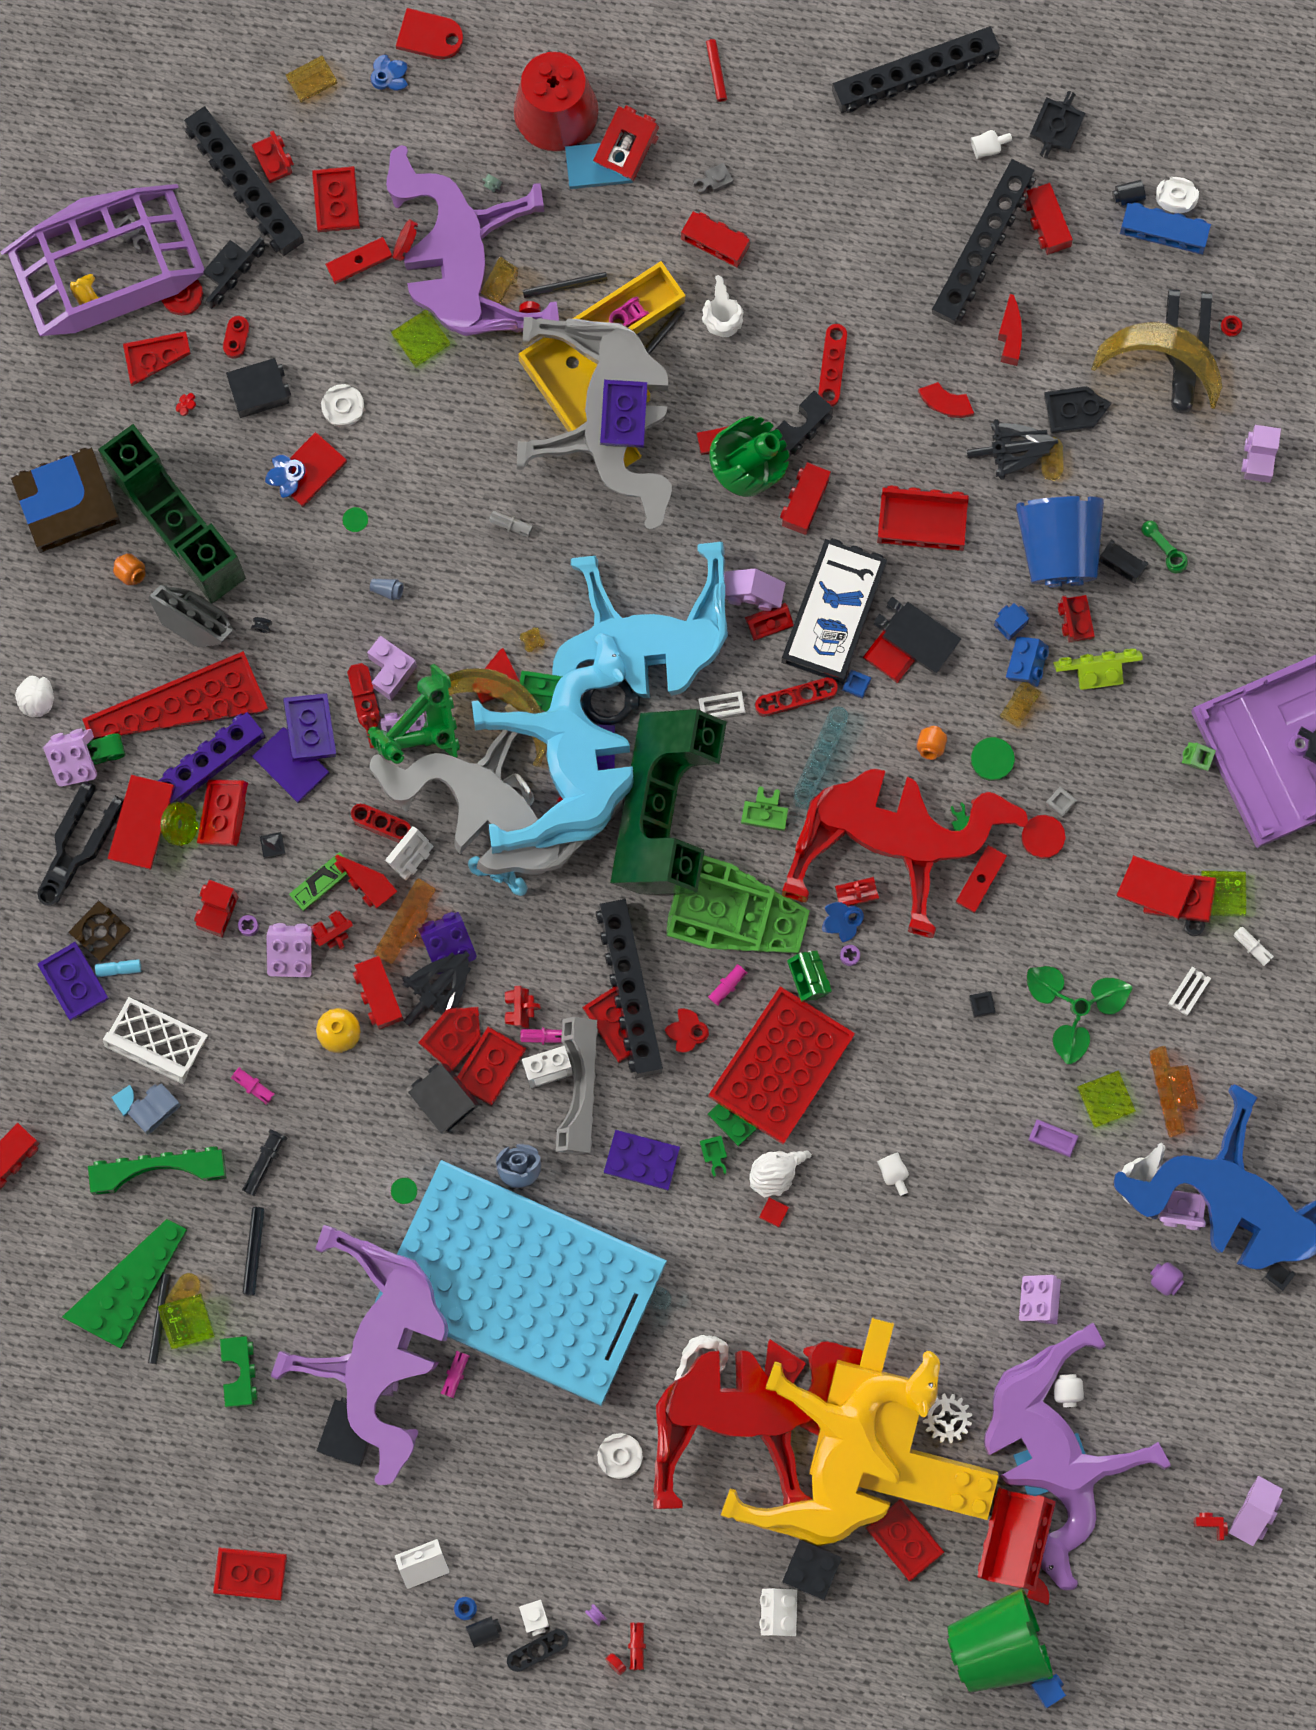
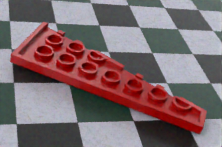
(201, 696)

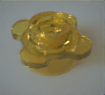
(532, 633)

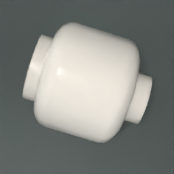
(1068, 1390)

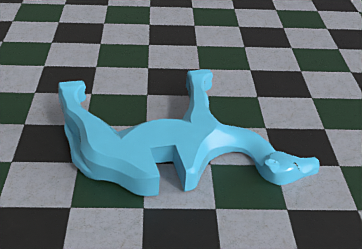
(652, 637)
(571, 756)

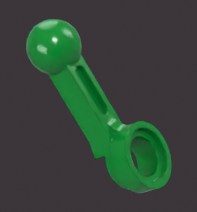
(1151, 530)

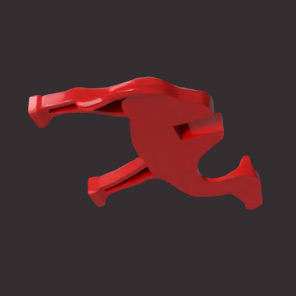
(903, 835)
(738, 1412)

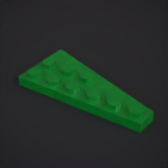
(121, 1296)

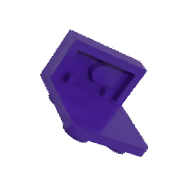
(446, 936)

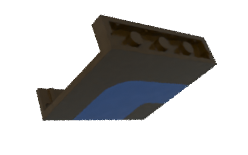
(65, 499)

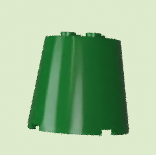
(999, 1645)

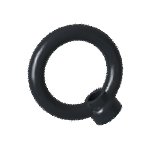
(631, 702)

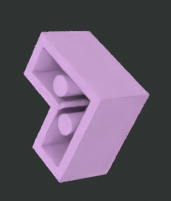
(1261, 448)
(753, 588)
(395, 667)
(1257, 1511)

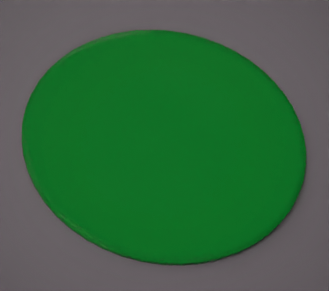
(355, 519)
(404, 1190)

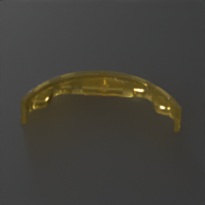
(1170, 340)
(503, 688)

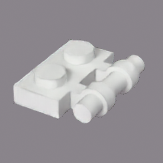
(409, 853)

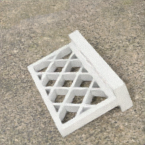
(150, 1058)

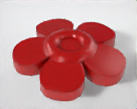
(187, 403)

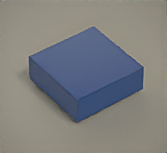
(856, 684)

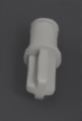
(511, 524)

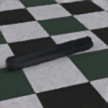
(253, 1251)

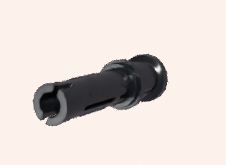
(268, 1153)

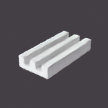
(741, 710)
(1199, 975)

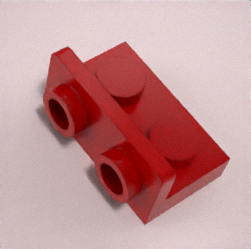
(272, 157)
(1076, 617)

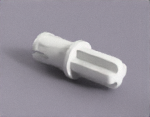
(1253, 946)

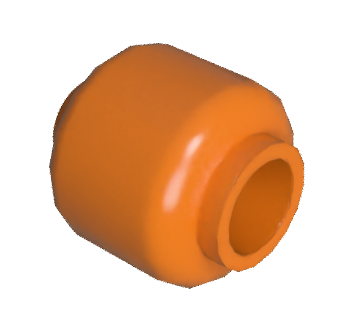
(129, 569)
(931, 742)

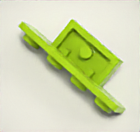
(1099, 670)

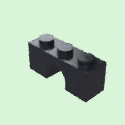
(817, 412)

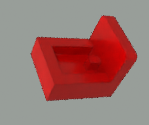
(1208, 1520)

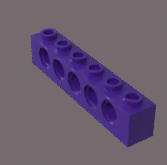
(217, 762)

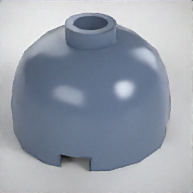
(519, 1165)

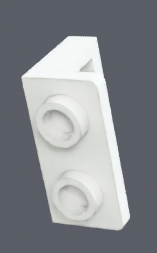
(778, 1612)

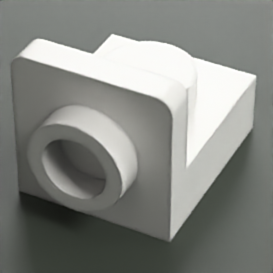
(534, 1617)

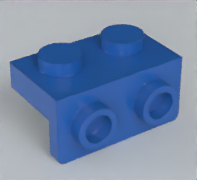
(1027, 660)

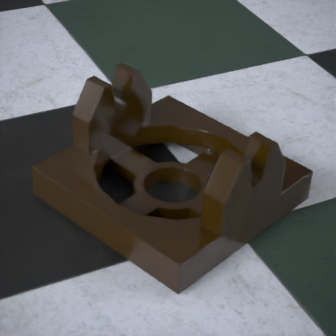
(122, 931)

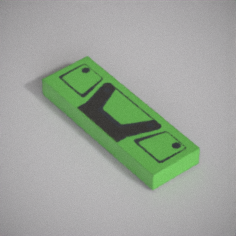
(317, 884)

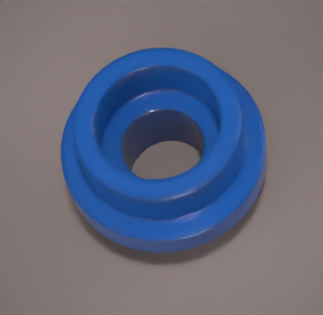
(473, 1608)

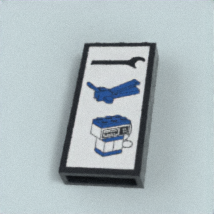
(834, 610)

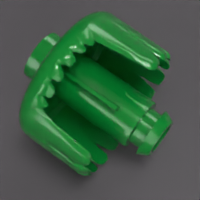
(748, 456)

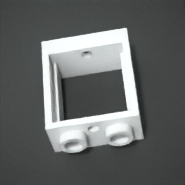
(545, 1071)

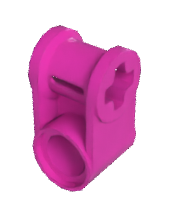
(629, 312)

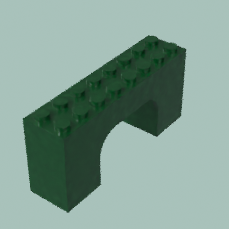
(171, 516)
(663, 751)

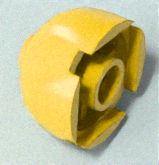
(338, 1030)

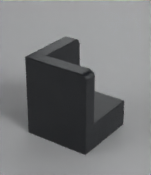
(1278, 1277)

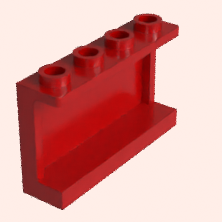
(923, 518)
(1016, 1539)

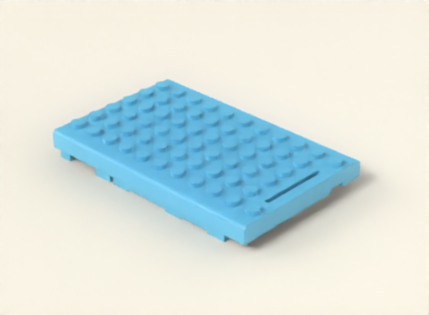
(529, 1281)

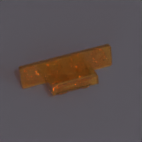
(405, 921)
(1174, 1090)

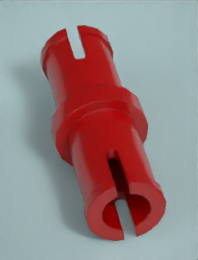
(637, 1646)

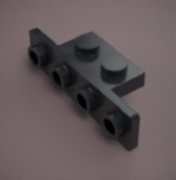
(228, 267)

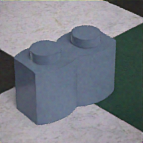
(154, 1108)

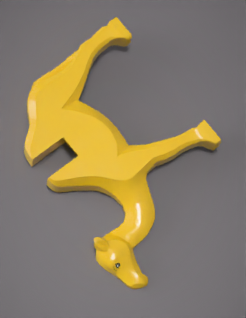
(842, 1456)

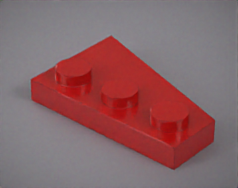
(154, 354)

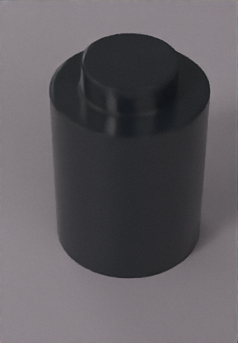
(1129, 193)
(484, 1631)

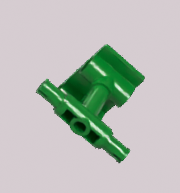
(437, 729)

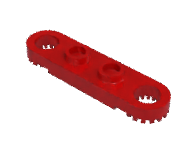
(833, 363)

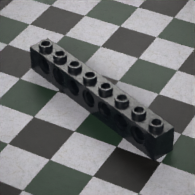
(961, 46)
(203, 121)
(1015, 173)
(618, 912)

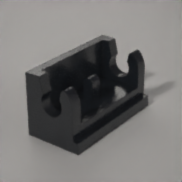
(1122, 562)

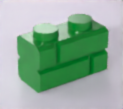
(809, 976)

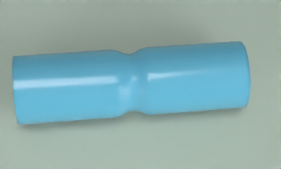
(121, 967)

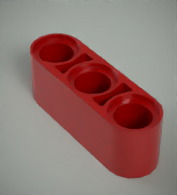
(374, 816)

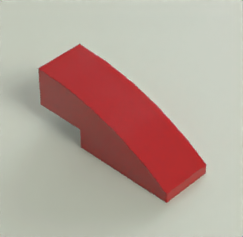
(1011, 333)

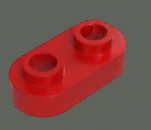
(237, 336)

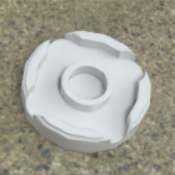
(1177, 195)
(347, 411)
(623, 1462)

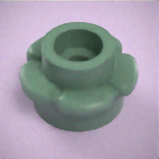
(492, 183)

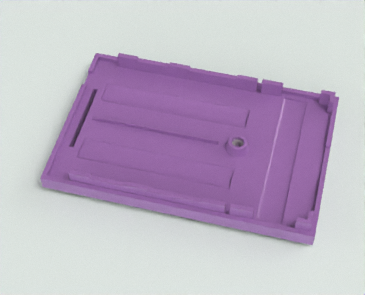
(1261, 751)

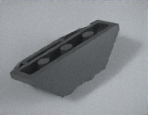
(190, 616)

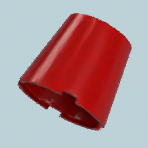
(555, 115)

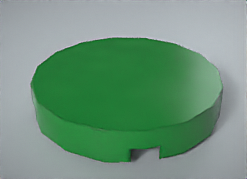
(992, 759)

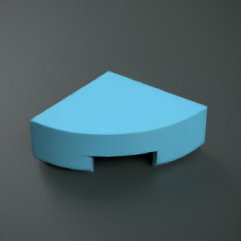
(124, 1099)

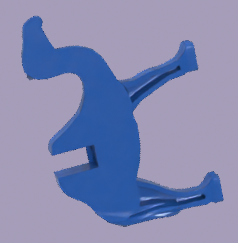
(1231, 1197)

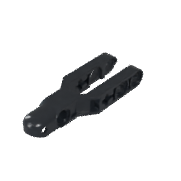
(1183, 376)
(64, 867)

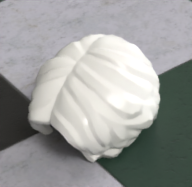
(35, 696)

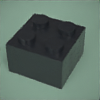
(811, 1570)

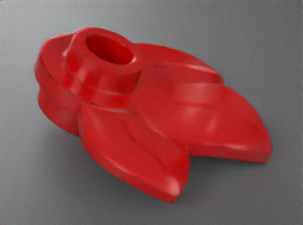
(684, 1030)

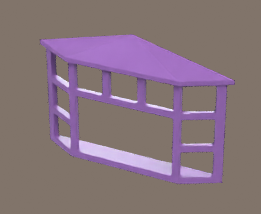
(122, 301)

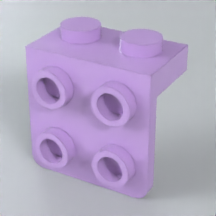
(70, 757)
(289, 950)
(1184, 1209)

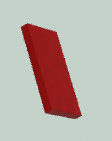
(140, 822)

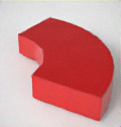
(946, 403)

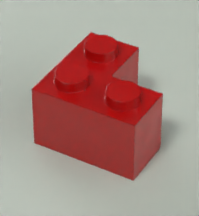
(217, 908)

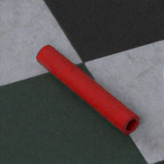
(716, 70)

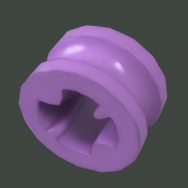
(248, 932)
(854, 949)
(595, 1615)

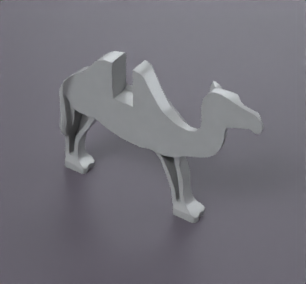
(618, 357)
(481, 802)

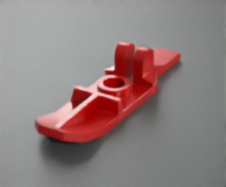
(363, 692)

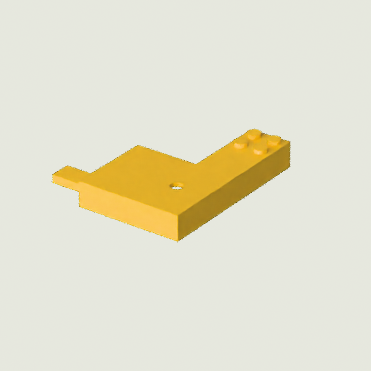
(567, 387)
(922, 1475)

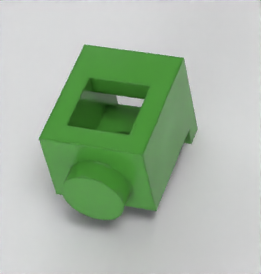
(1193, 754)

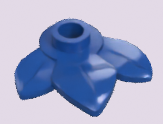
(391, 72)
(282, 474)
(839, 920)

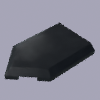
(1074, 409)

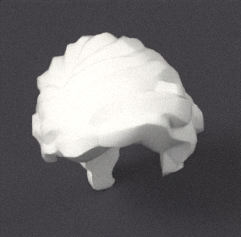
(722, 314)
(1145, 1168)
(775, 1171)
(699, 1346)

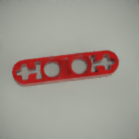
(797, 700)

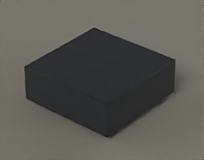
(982, 1004)

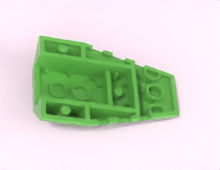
(736, 913)

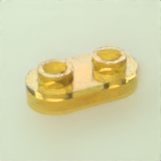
(1054, 460)
(180, 1291)

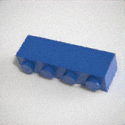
(1165, 228)

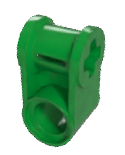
(107, 748)

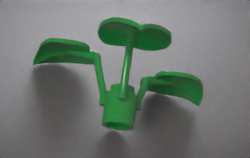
(1071, 1041)

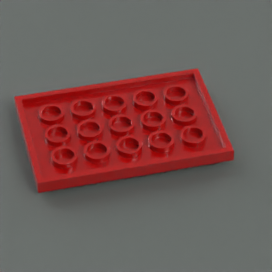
(781, 1065)

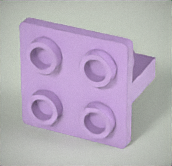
(1040, 1299)

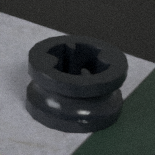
(261, 625)
(1194, 932)

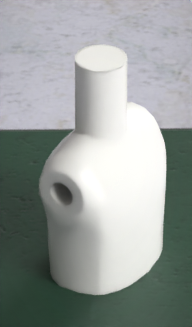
(988, 143)
(894, 1172)

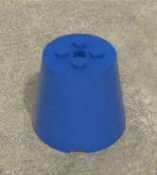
(1061, 539)

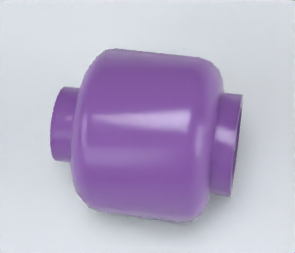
(1167, 1278)

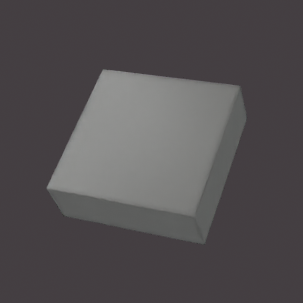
(1061, 802)

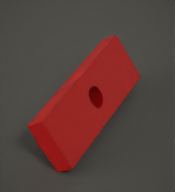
(346, 265)
(987, 867)

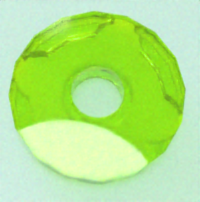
(169, 823)

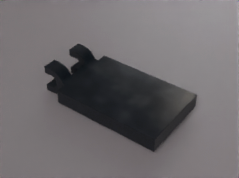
(917, 635)

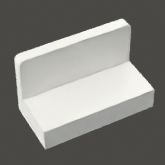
(422, 1564)

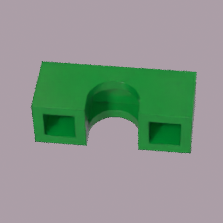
(241, 1392)

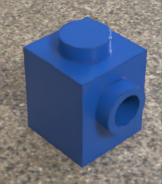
(1011, 620)
(1049, 1690)

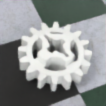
(948, 1428)

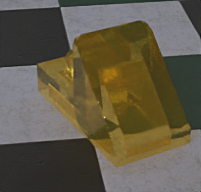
(499, 280)
(1020, 704)

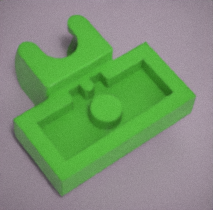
(765, 812)

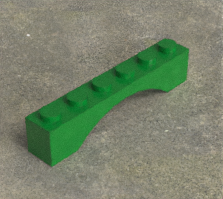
(110, 1177)

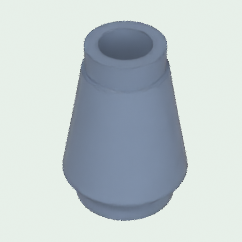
(388, 588)

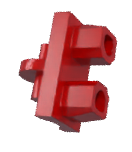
(857, 892)
(322, 935)
(523, 1007)

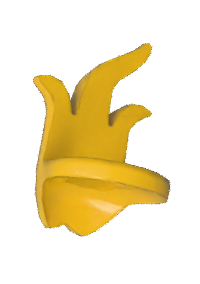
(83, 290)

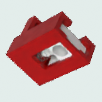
(642, 128)

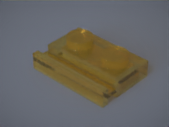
(311, 79)

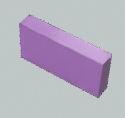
(1053, 1138)

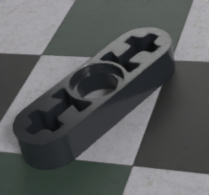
(556, 1648)

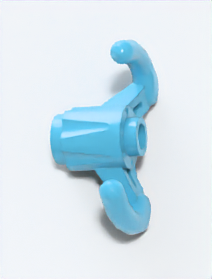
(516, 885)

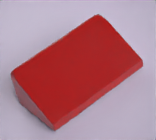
(769, 622)

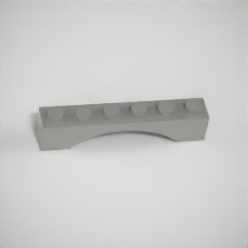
(580, 1042)

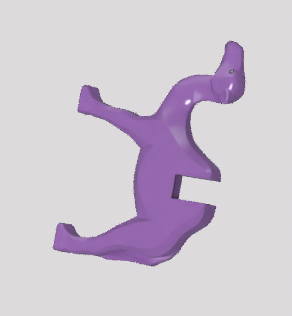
(459, 251)
(379, 1346)
(1054, 1450)

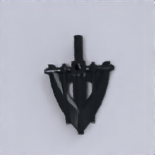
(1037, 444)
(453, 968)

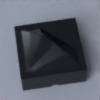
(272, 845)

